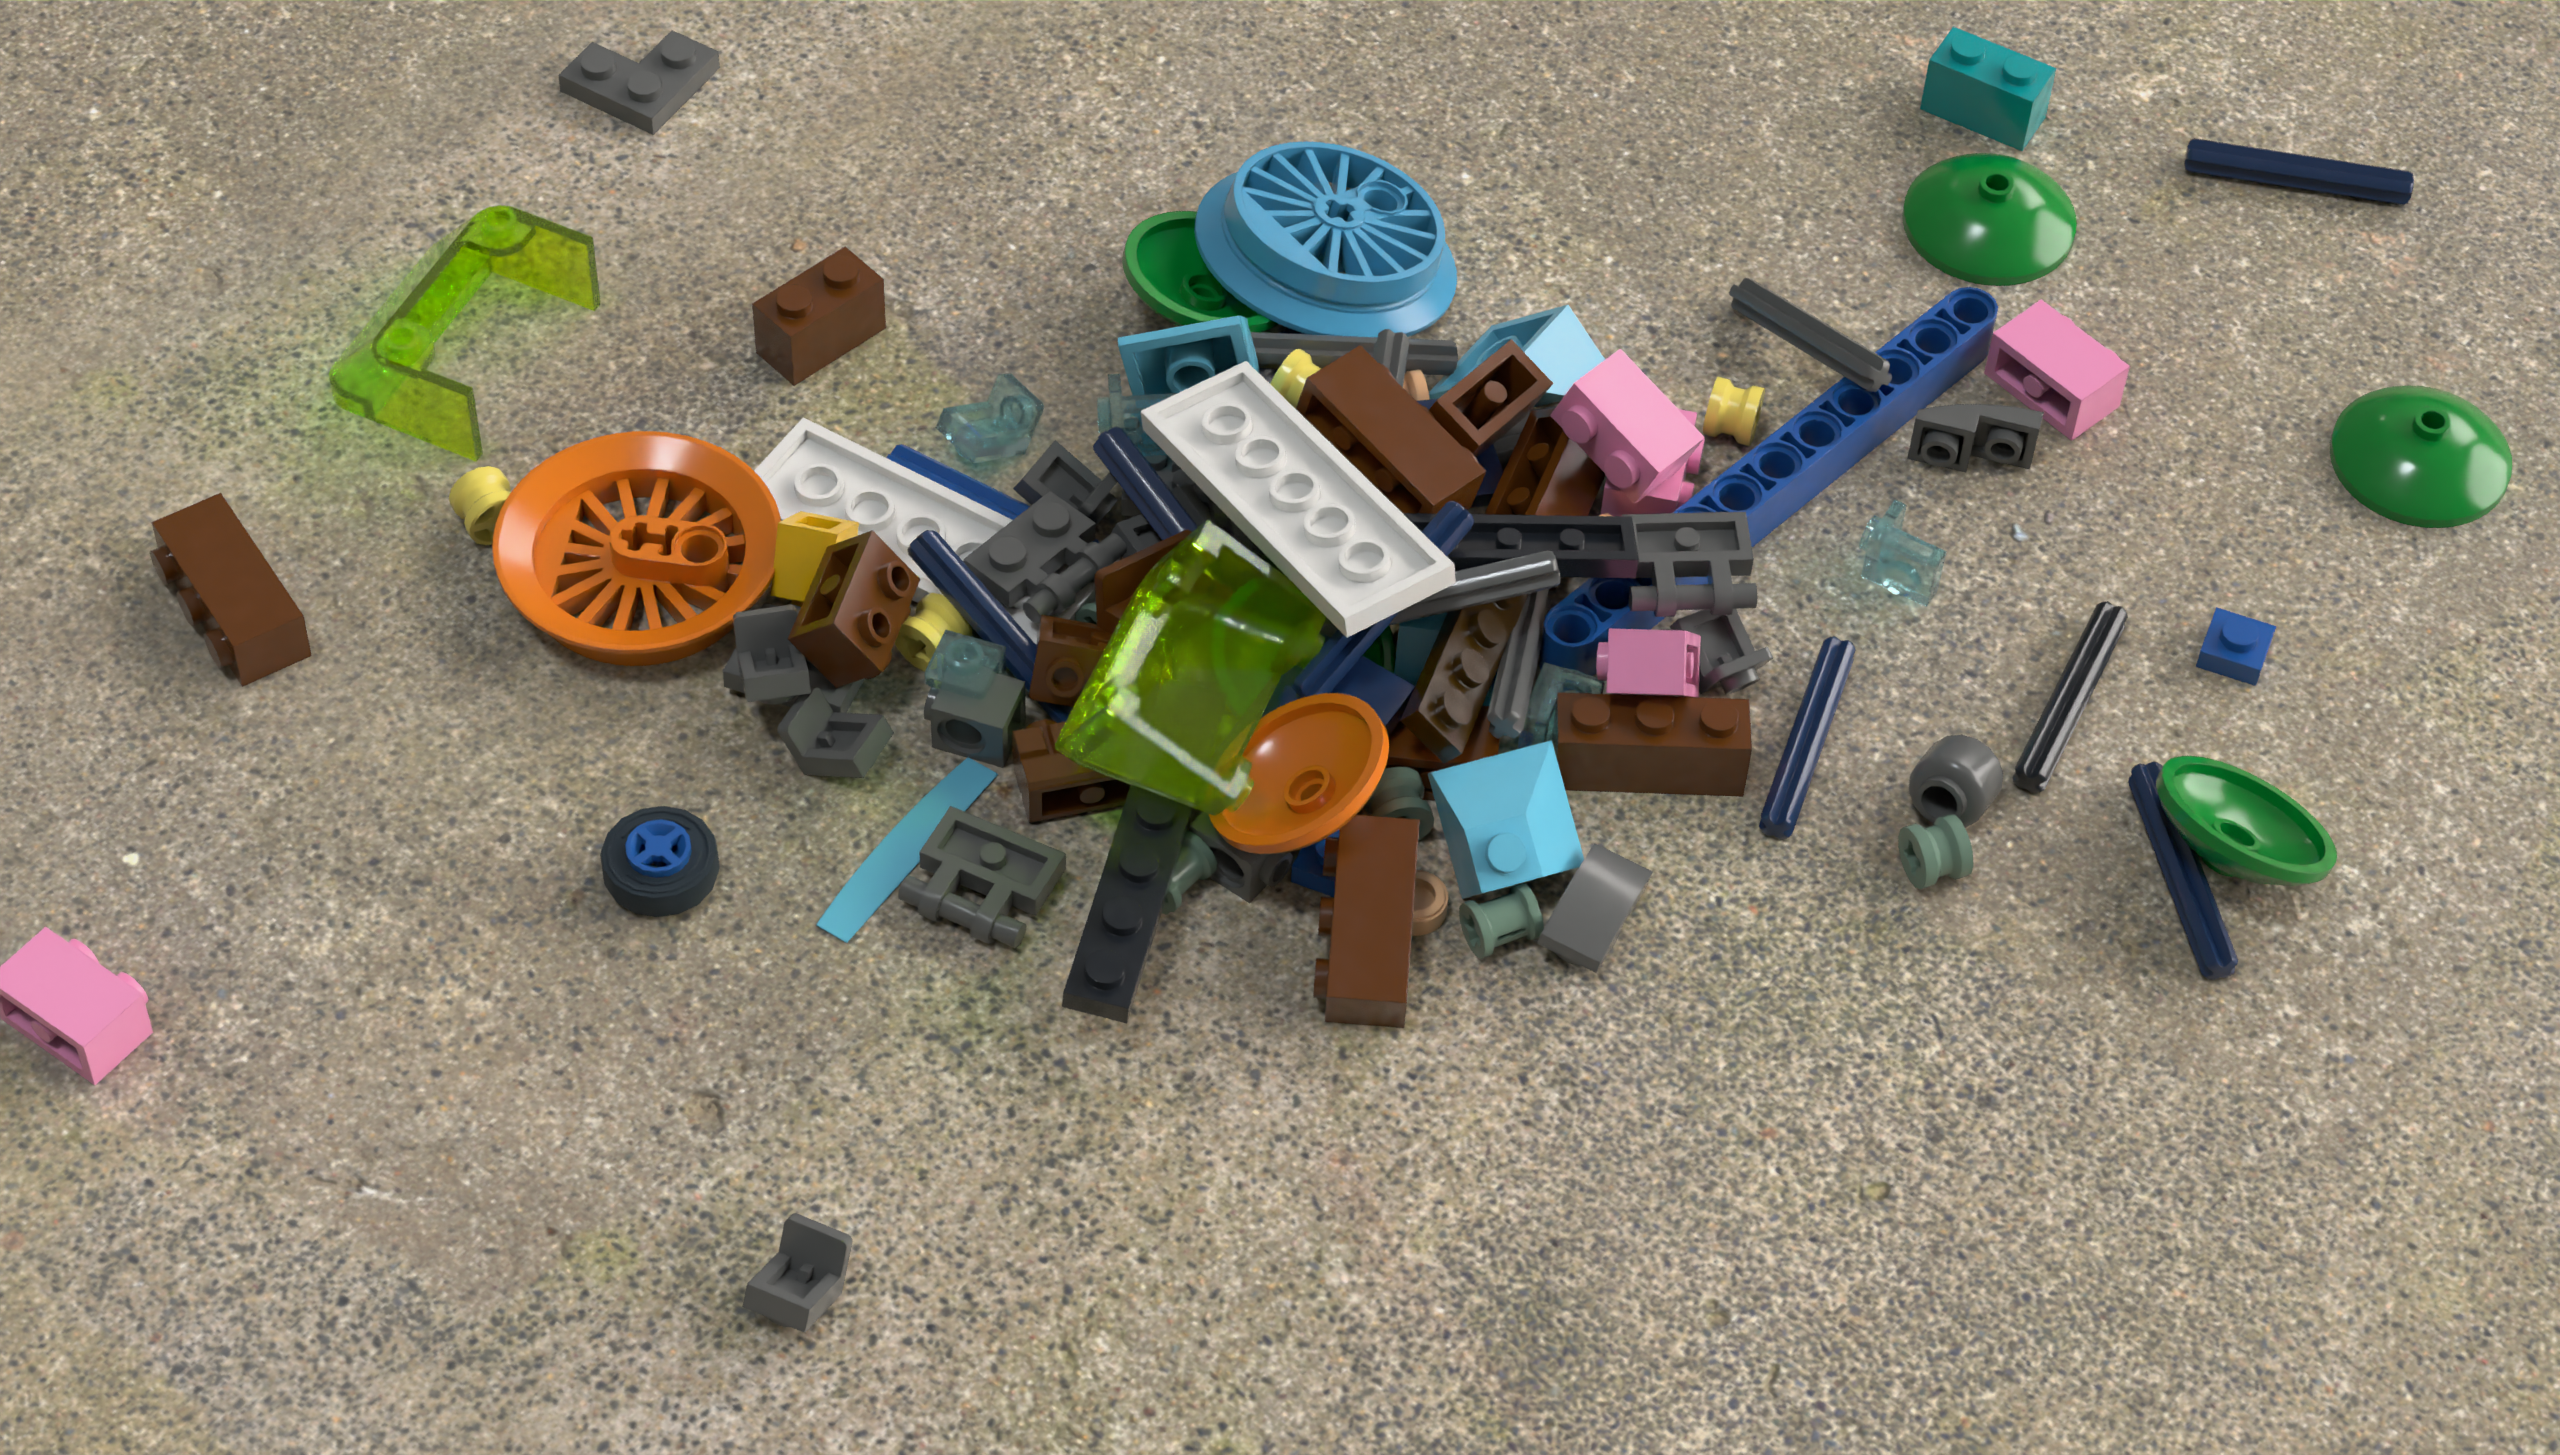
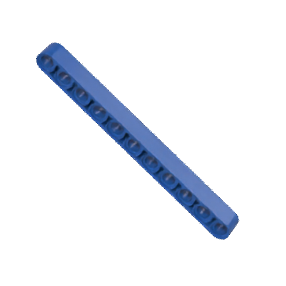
(1796, 461)

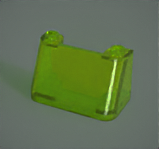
(1192, 673)

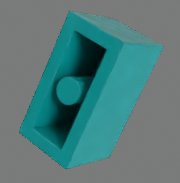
(1987, 88)

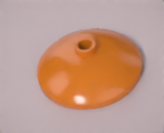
(1310, 773)

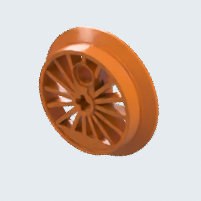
(560, 566)

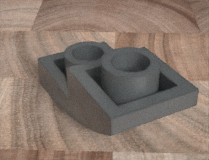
(1954, 433)
(1594, 908)

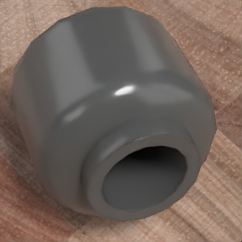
(1957, 779)

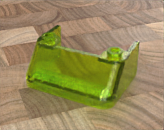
(387, 362)

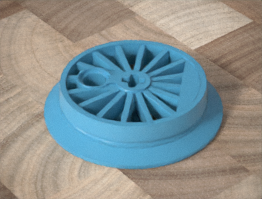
(1284, 234)

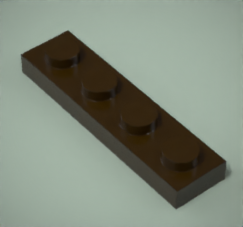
(1460, 675)

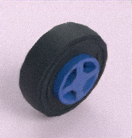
(667, 839)

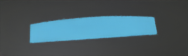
(900, 850)

